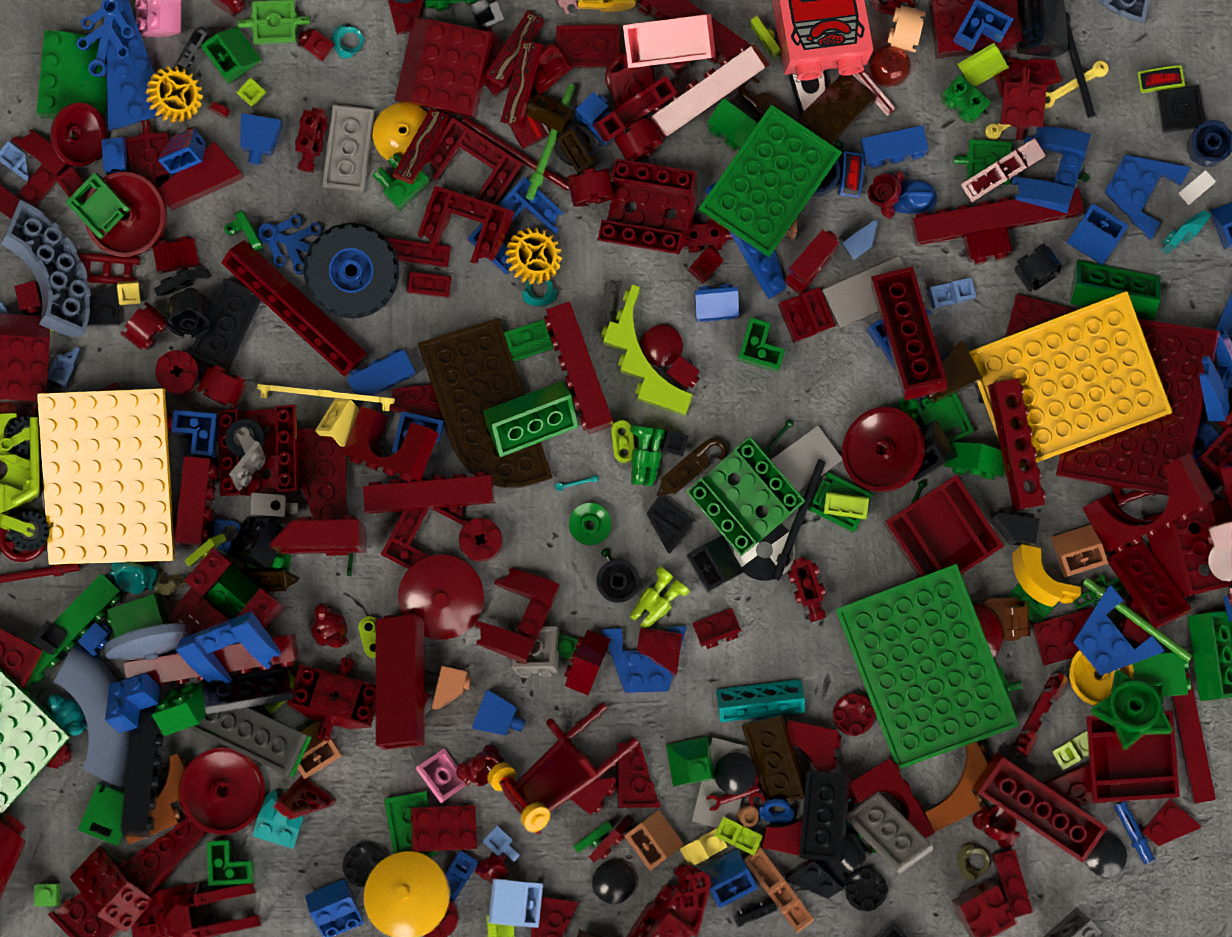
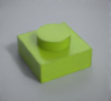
(251, 92)

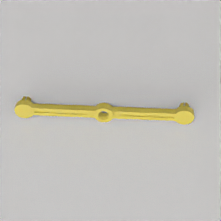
(1099, 69)
(386, 401)

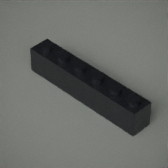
(142, 776)

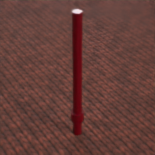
(483, 131)
(56, 570)

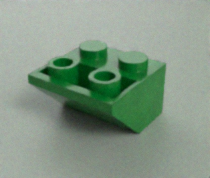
(231, 54)
(180, 709)

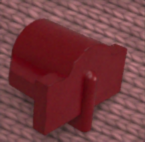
(492, 868)

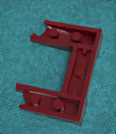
(459, 136)
(42, 179)
(445, 202)
(397, 546)
(520, 644)
(1026, 737)

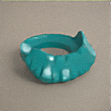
(338, 33)
(530, 299)

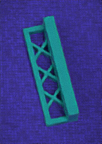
(761, 704)

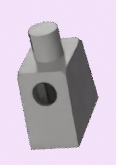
(261, 506)

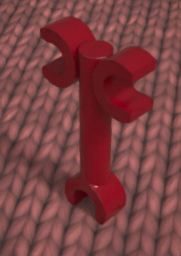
(752, 792)

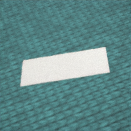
(1197, 187)

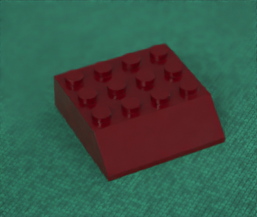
(949, 15)
(444, 67)
(23, 357)
(943, 530)
(322, 536)
(1138, 773)

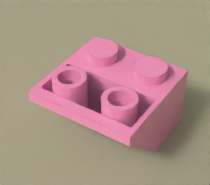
(158, 17)

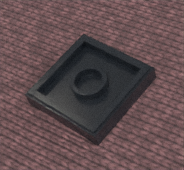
(1180, 108)

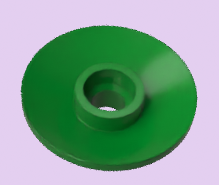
(594, 513)

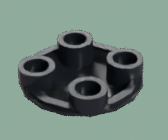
(735, 773)
(1107, 856)
(360, 862)
(613, 882)
(866, 889)

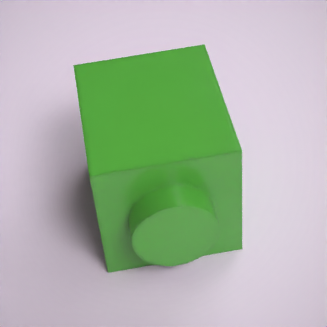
(47, 894)

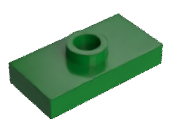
(593, 838)

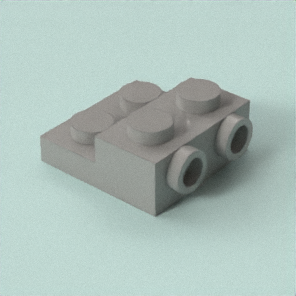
(543, 657)

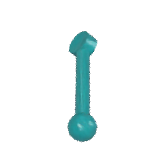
(559, 486)

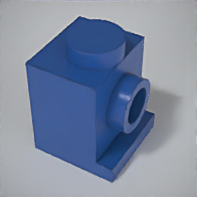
(96, 638)

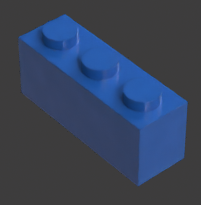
(894, 147)
(381, 374)

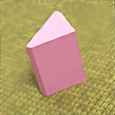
(440, 775)

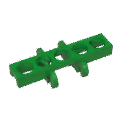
(1093, 596)

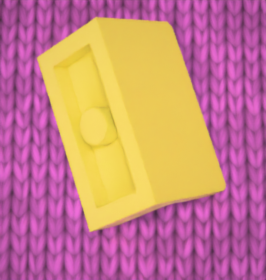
(338, 420)

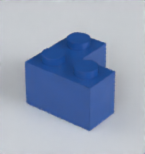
(982, 20)
(590, 112)
(405, 421)
(202, 427)
(127, 699)

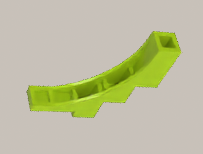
(654, 388)

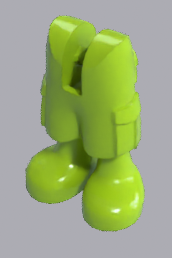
(653, 603)

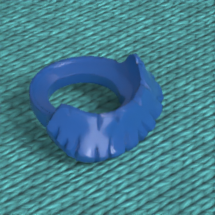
(218, 526)
(771, 817)

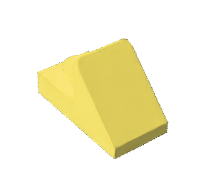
(702, 848)

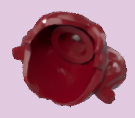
(892, 186)
(332, 627)
(479, 766)
(997, 825)

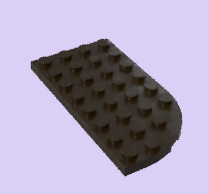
(469, 375)

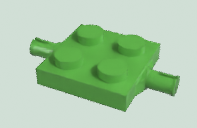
(274, 22)

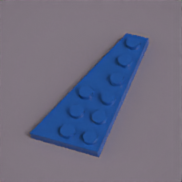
(128, 77)
(765, 269)

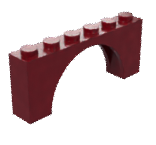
(1186, 493)
(819, 746)

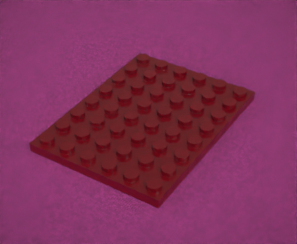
(1138, 454)

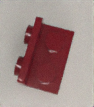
(551, 67)
(716, 628)

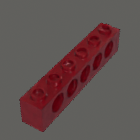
(1011, 455)

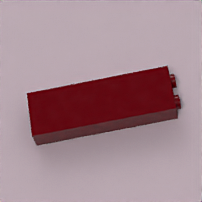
(400, 682)

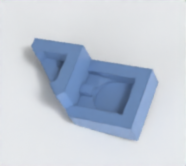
(14, 160)
(862, 240)
(63, 368)

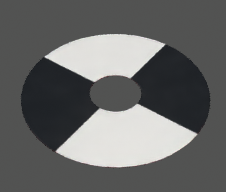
(762, 568)

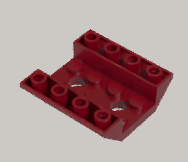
(655, 192)
(278, 447)
(1183, 553)

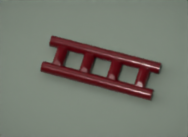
(107, 265)

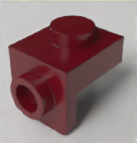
(315, 43)
(705, 264)

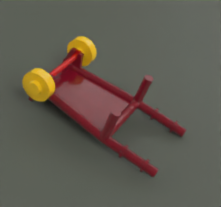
(554, 776)

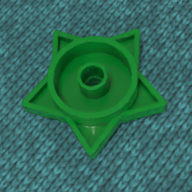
(1132, 724)

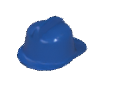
(916, 197)

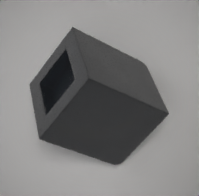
(486, 12)
(675, 443)
(49, 637)

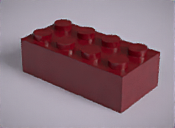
(196, 501)

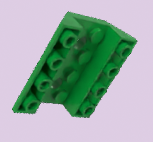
(735, 506)

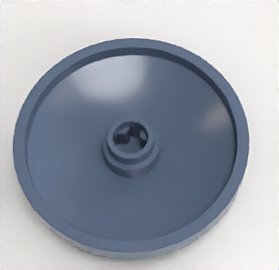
(146, 642)

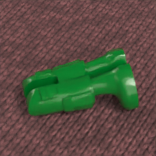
(646, 461)

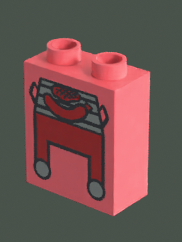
(822, 36)

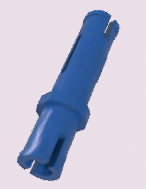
(1139, 842)

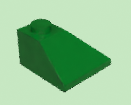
(690, 761)

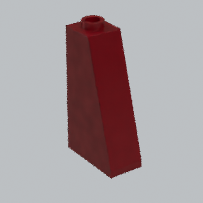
(201, 179)

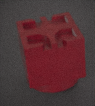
(983, 910)

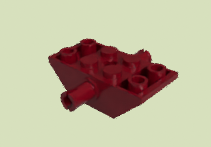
(314, 694)

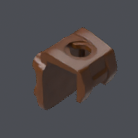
(1012, 616)

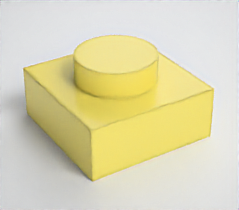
(129, 292)

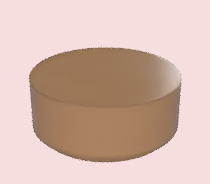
(747, 816)

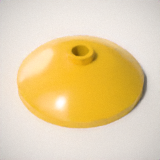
(387, 126)
(1087, 685)

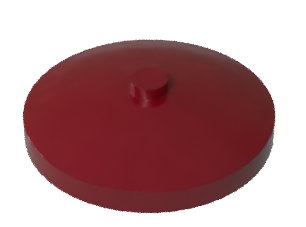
(140, 226)
(883, 449)
(443, 594)
(221, 791)

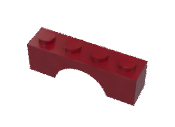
(634, 108)

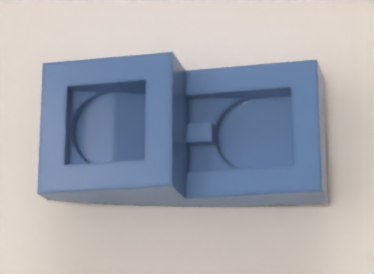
(951, 293)

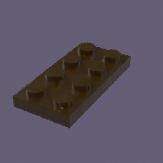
(837, 108)
(774, 759)

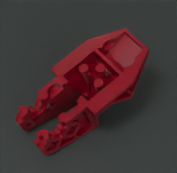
(170, 912)
(675, 912)

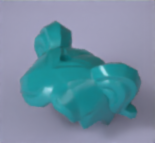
(133, 576)
(67, 713)

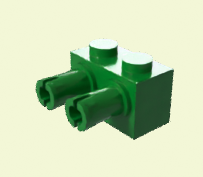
(965, 100)
(398, 191)

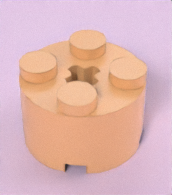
(907, 28)

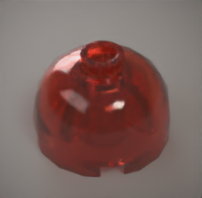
(889, 66)

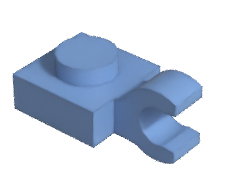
(500, 842)

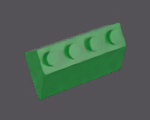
(730, 125)
(1099, 282)
(531, 418)
(1212, 654)

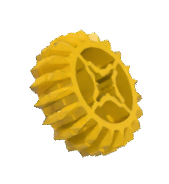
(181, 110)
(540, 261)

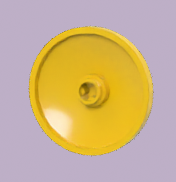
(406, 895)

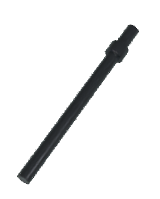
(1079, 71)
(783, 558)

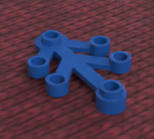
(105, 34)
(291, 242)

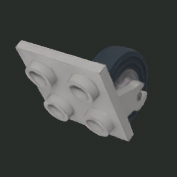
(245, 440)

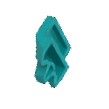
(1185, 232)
(276, 827)

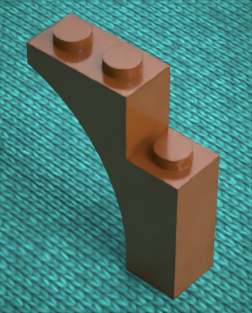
(961, 800)
(164, 815)

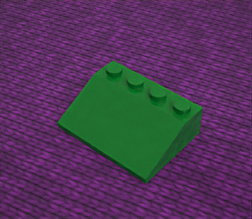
(66, 75)

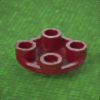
(661, 345)
(853, 714)

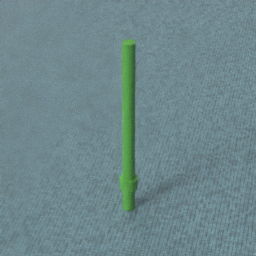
(537, 177)
(1099, 591)

